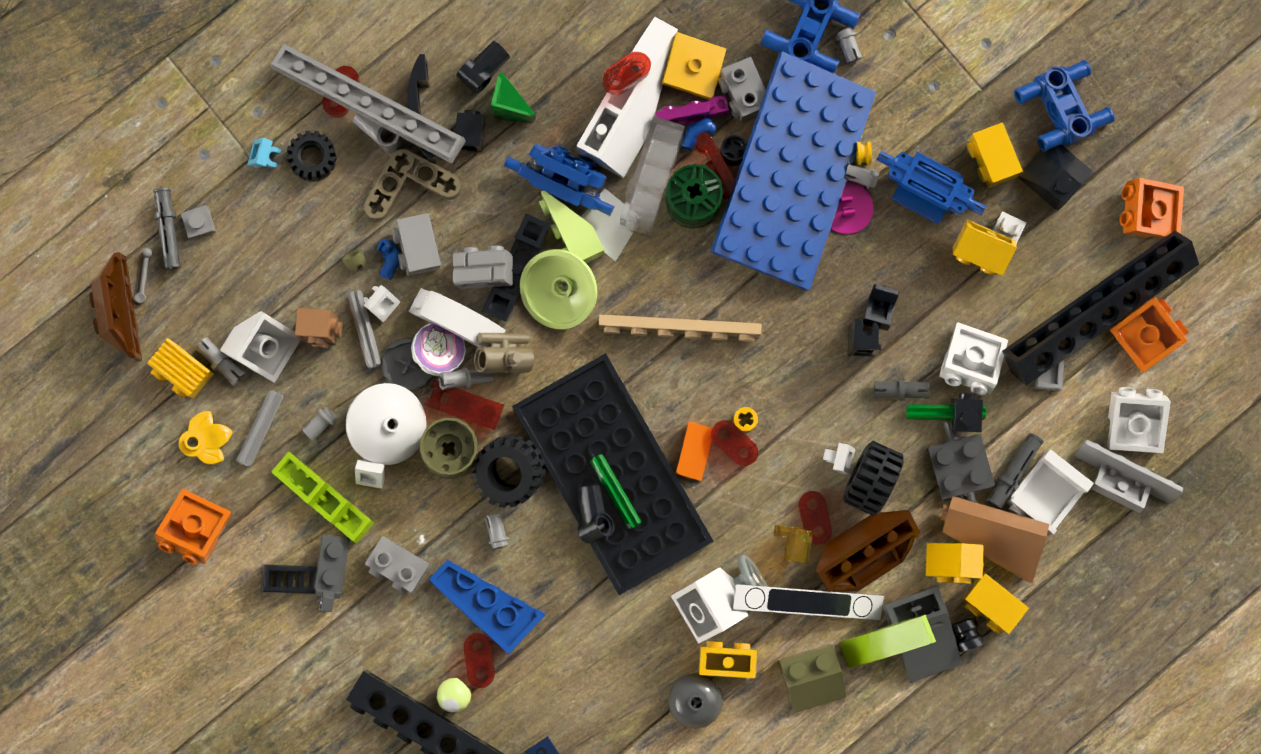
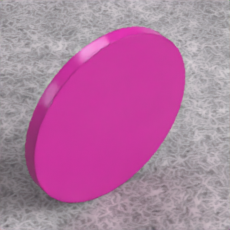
(853, 210)

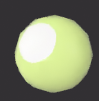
(453, 695)

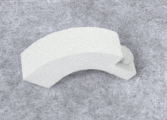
(453, 316)

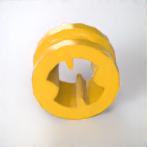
(863, 153)
(744, 411)

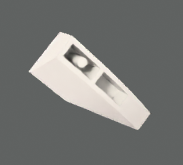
(625, 119)

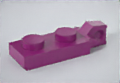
(694, 111)

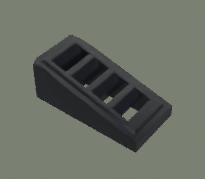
(266, 574)

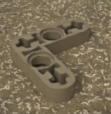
(410, 173)

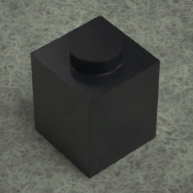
(472, 128)

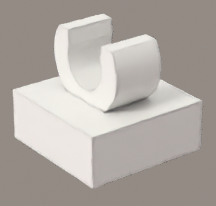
(1009, 226)
(381, 303)
(841, 458)
(369, 474)

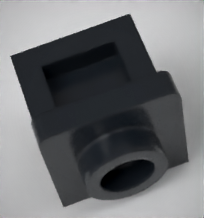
(880, 306)
(967, 413)

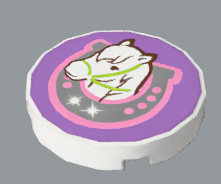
(437, 349)

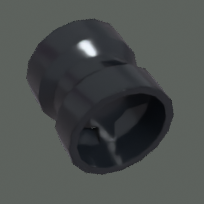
(733, 145)
(967, 634)

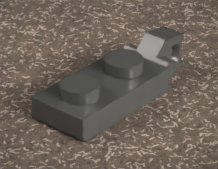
(330, 570)

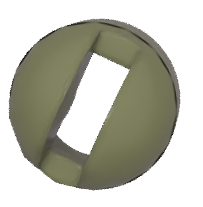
(354, 259)

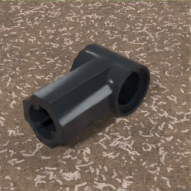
(478, 72)
(595, 522)

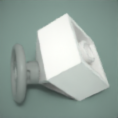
(710, 600)

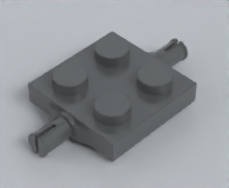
(960, 465)

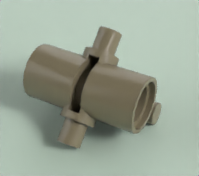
(503, 353)

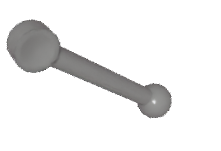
(140, 297)

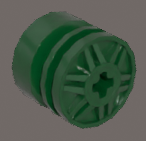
(703, 208)

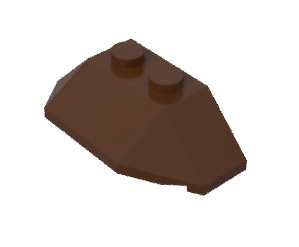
(115, 307)
(867, 550)

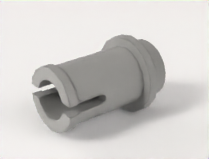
(849, 45)
(861, 176)
(319, 423)
(496, 531)

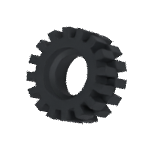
(311, 140)

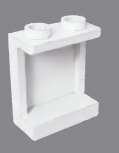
(1049, 491)

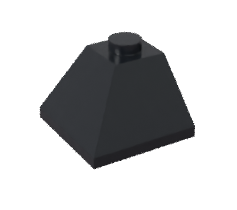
(1055, 175)

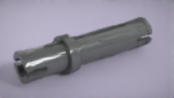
(167, 233)
(1012, 475)

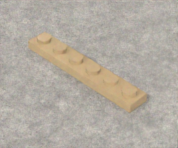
(691, 328)

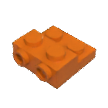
(1151, 208)
(1150, 333)
(192, 527)

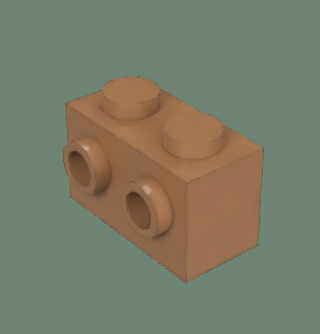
(318, 327)

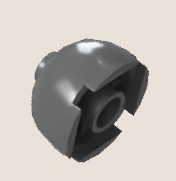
(684, 692)

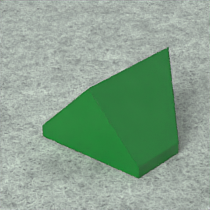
(509, 104)

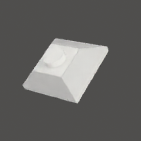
(261, 345)

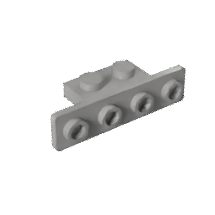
(1125, 480)

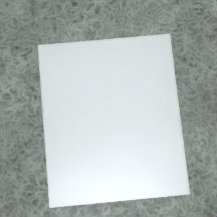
(608, 227)

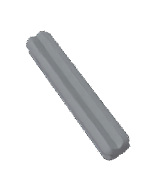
(364, 329)
(260, 428)

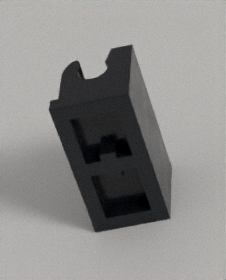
(862, 342)

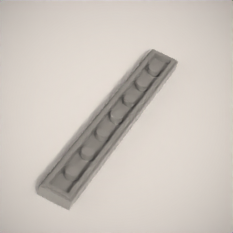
(368, 103)

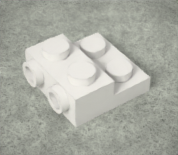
(973, 359)
(1138, 420)

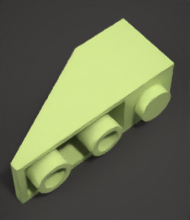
(574, 231)

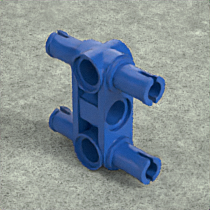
(810, 30)
(1064, 105)

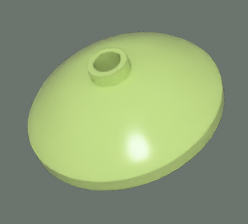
(548, 299)

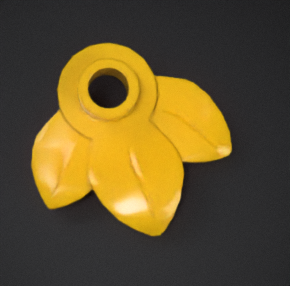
(209, 438)

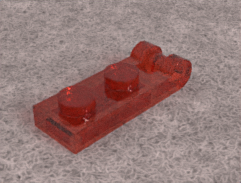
(706, 146)
(466, 406)

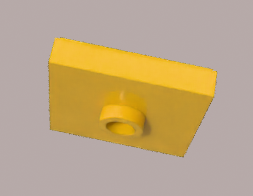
(693, 66)

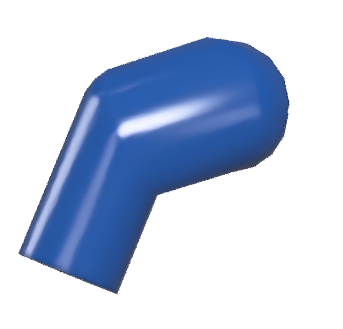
(694, 129)
(390, 254)

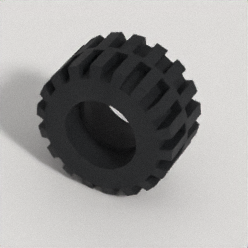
(873, 478)
(493, 485)

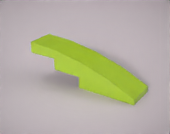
(322, 497)
(887, 641)

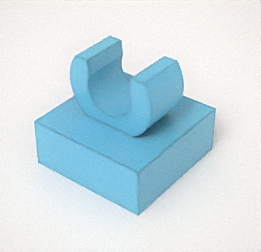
(260, 153)

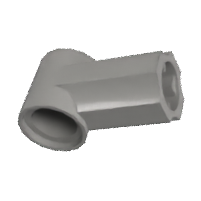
(378, 134)

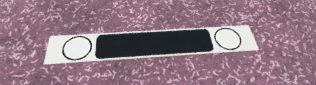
(807, 602)

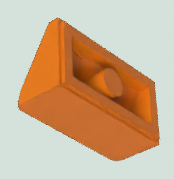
(694, 451)

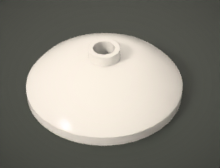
(369, 418)

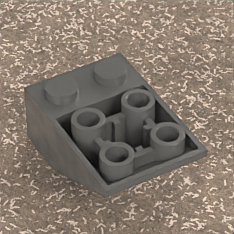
(935, 656)

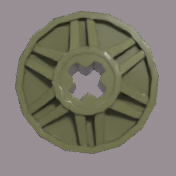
(448, 432)

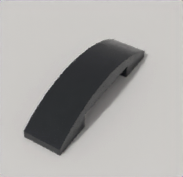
(418, 79)
(525, 247)

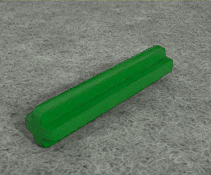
(933, 412)
(615, 491)

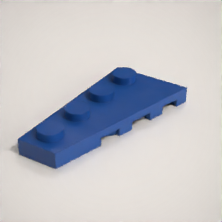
(493, 611)

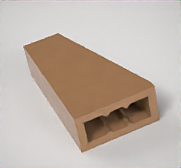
(1006, 537)

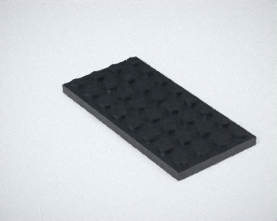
(594, 416)

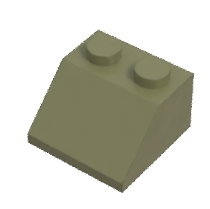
(812, 678)

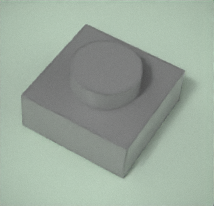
(198, 222)

